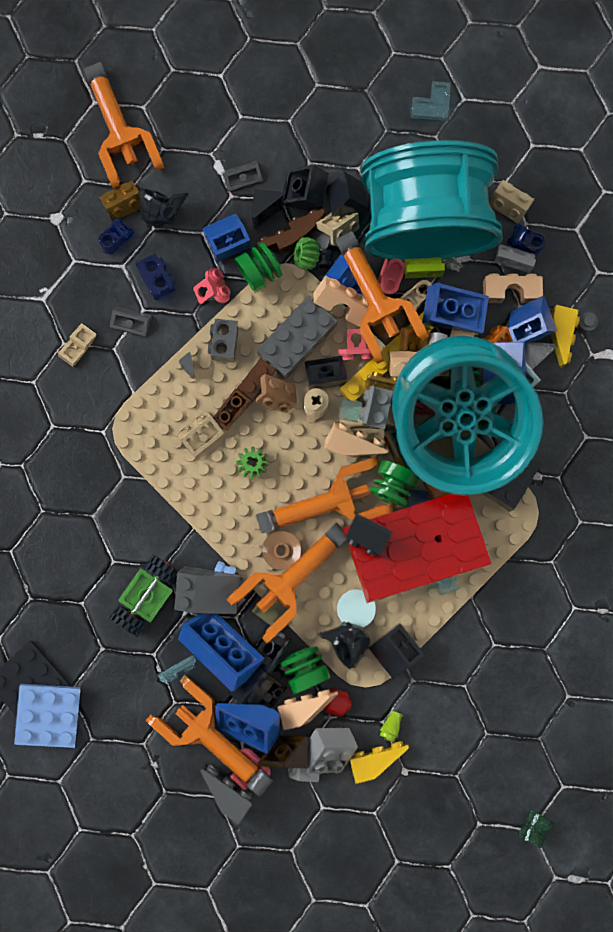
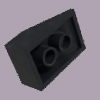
(512, 492)

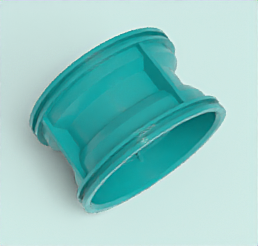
(431, 200)
(465, 472)

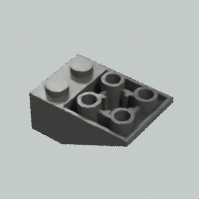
(230, 799)

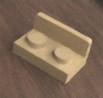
(338, 225)
(200, 433)

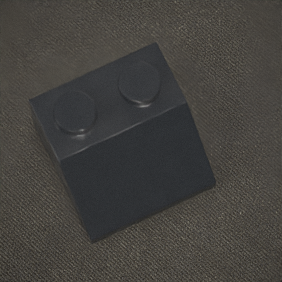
(305, 187)
(368, 535)

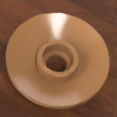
(276, 541)

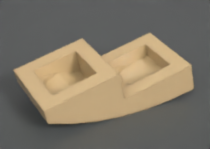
(77, 345)

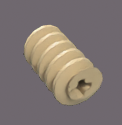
(313, 396)

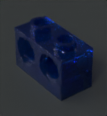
(153, 277)

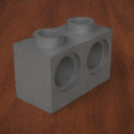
(228, 340)

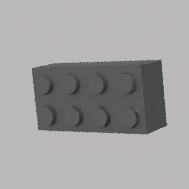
(297, 337)

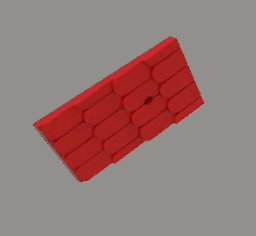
(414, 556)

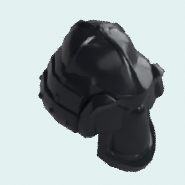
(157, 208)
(349, 643)

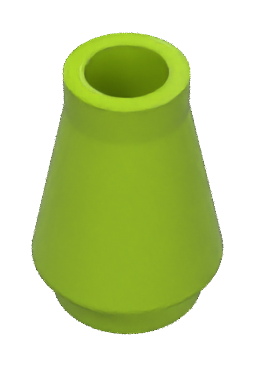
(391, 727)

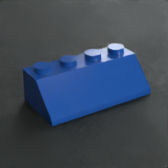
(220, 649)

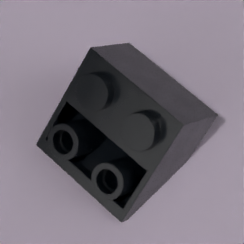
(396, 651)
(259, 689)

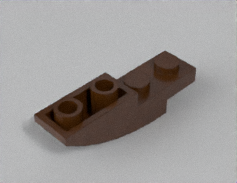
(298, 228)
(243, 395)

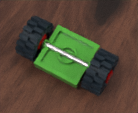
(144, 595)

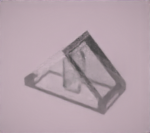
(537, 353)

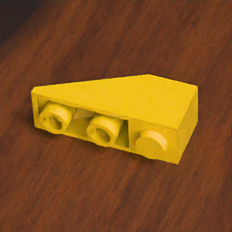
(565, 322)
(372, 764)

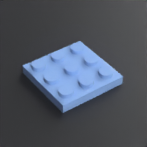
(47, 715)

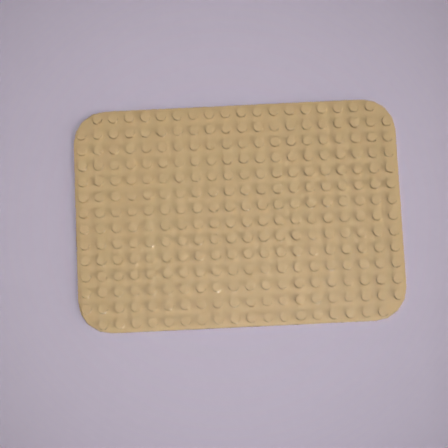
(225, 504)

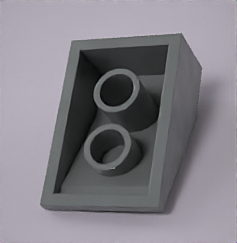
(205, 591)

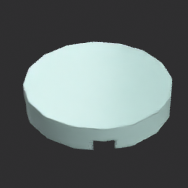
(354, 608)

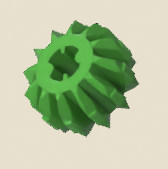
(306, 253)
(250, 469)

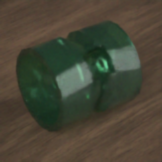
(535, 829)

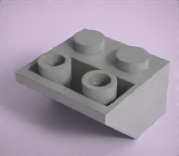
(330, 750)

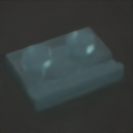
(171, 673)

